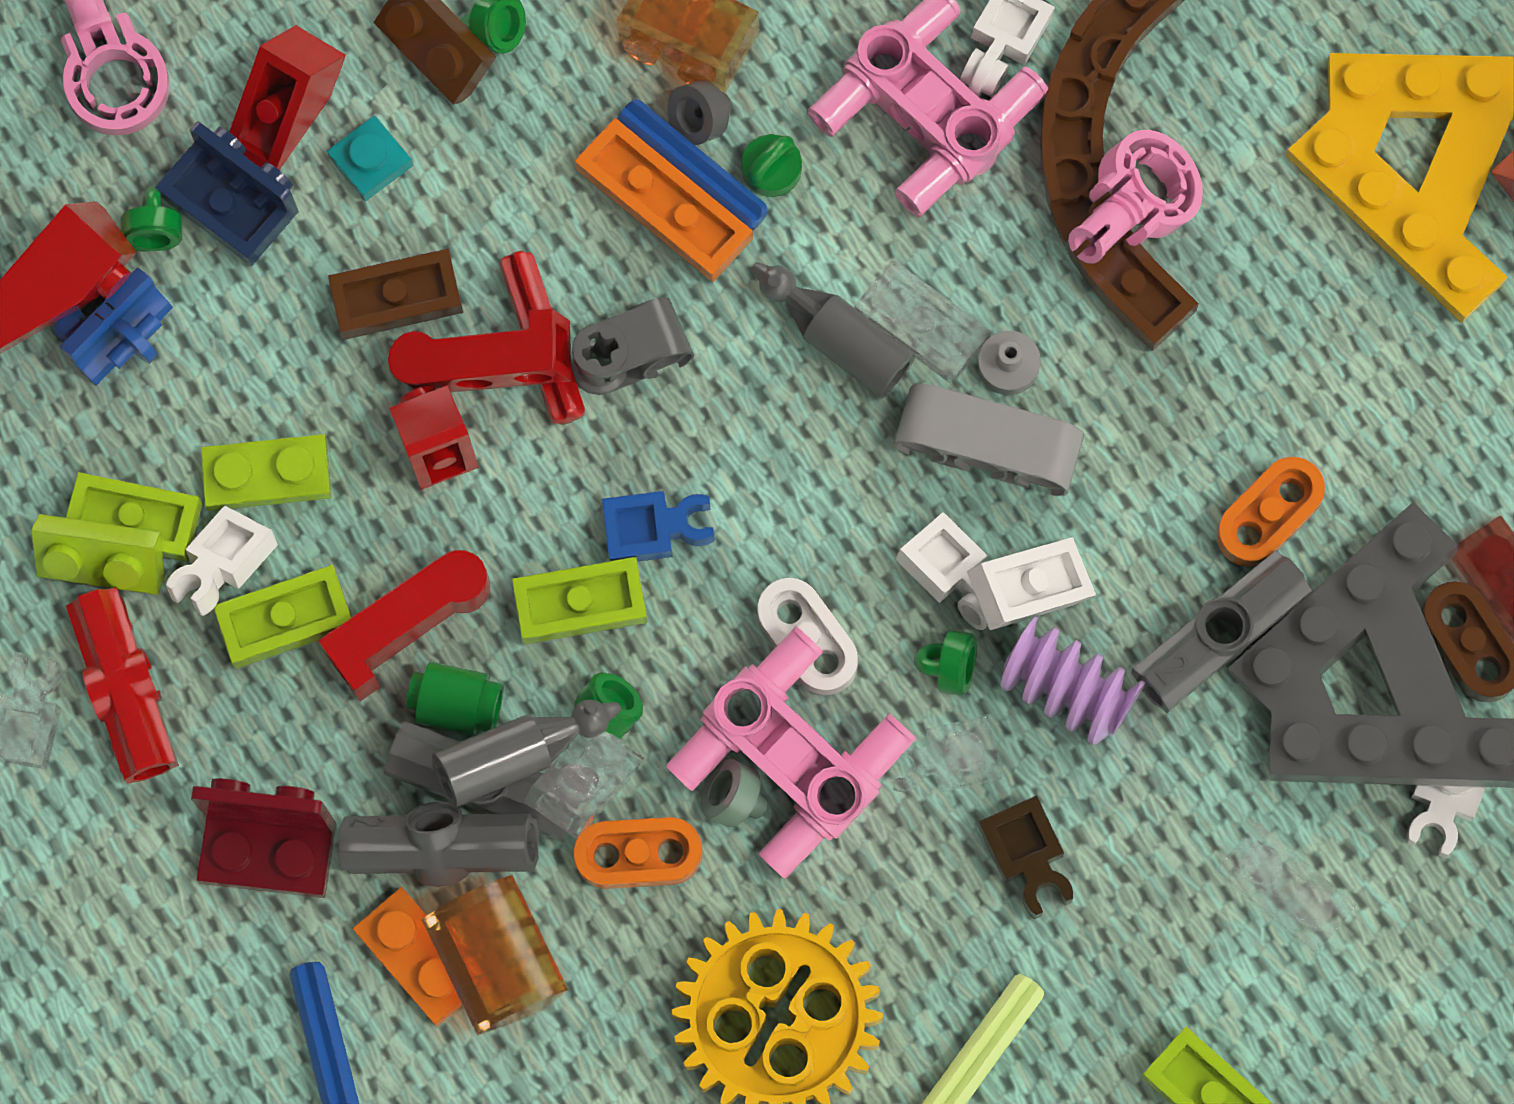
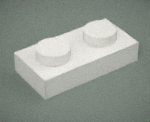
(1031, 583)

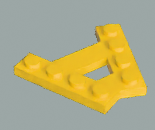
(1424, 227)

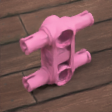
(929, 100)
(790, 752)

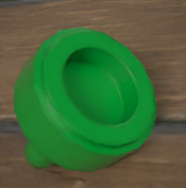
(497, 23)
(771, 165)
(151, 225)
(955, 664)
(612, 688)

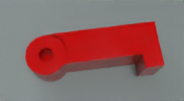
(487, 359)
(397, 619)

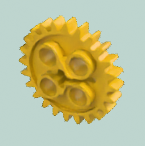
(726, 987)

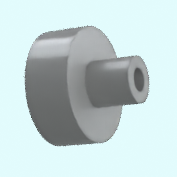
(1005, 374)

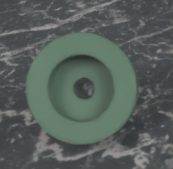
(733, 794)

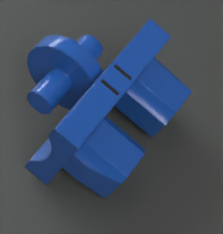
(115, 328)

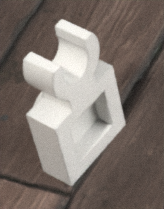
(223, 552)
(1443, 806)

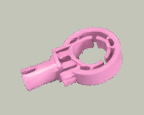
(93, 24)
(1132, 201)

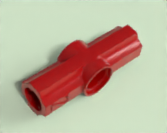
(121, 685)

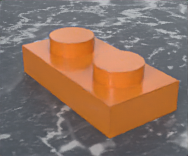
(406, 950)

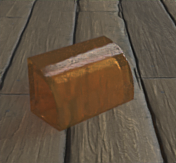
(495, 955)

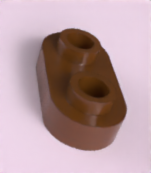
(1474, 641)

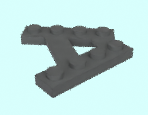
(1374, 600)

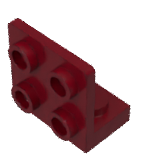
(264, 839)

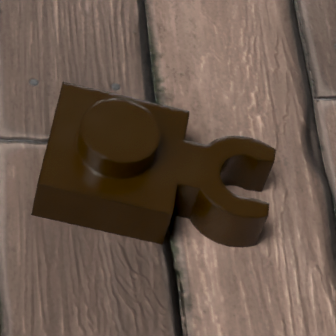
(1024, 846)

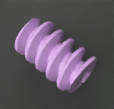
(1068, 683)

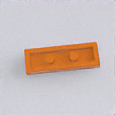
(664, 200)

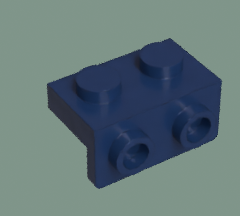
(229, 193)

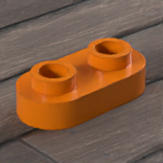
(1269, 513)
(638, 850)

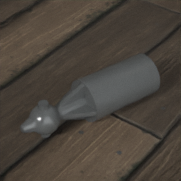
(839, 331)
(514, 750)

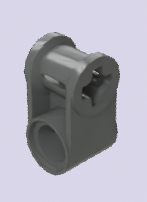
(635, 342)

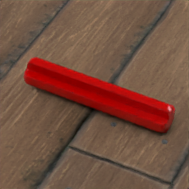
(526, 294)

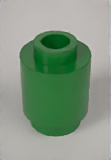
(455, 699)

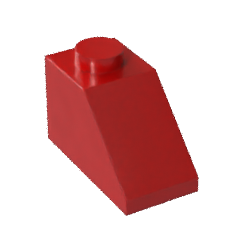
(285, 94)
(433, 435)

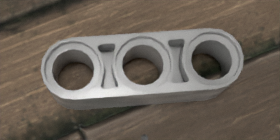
(989, 436)

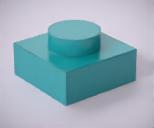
(370, 158)

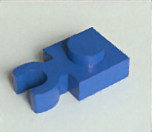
(644, 526)

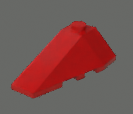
(62, 271)

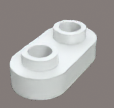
(817, 624)

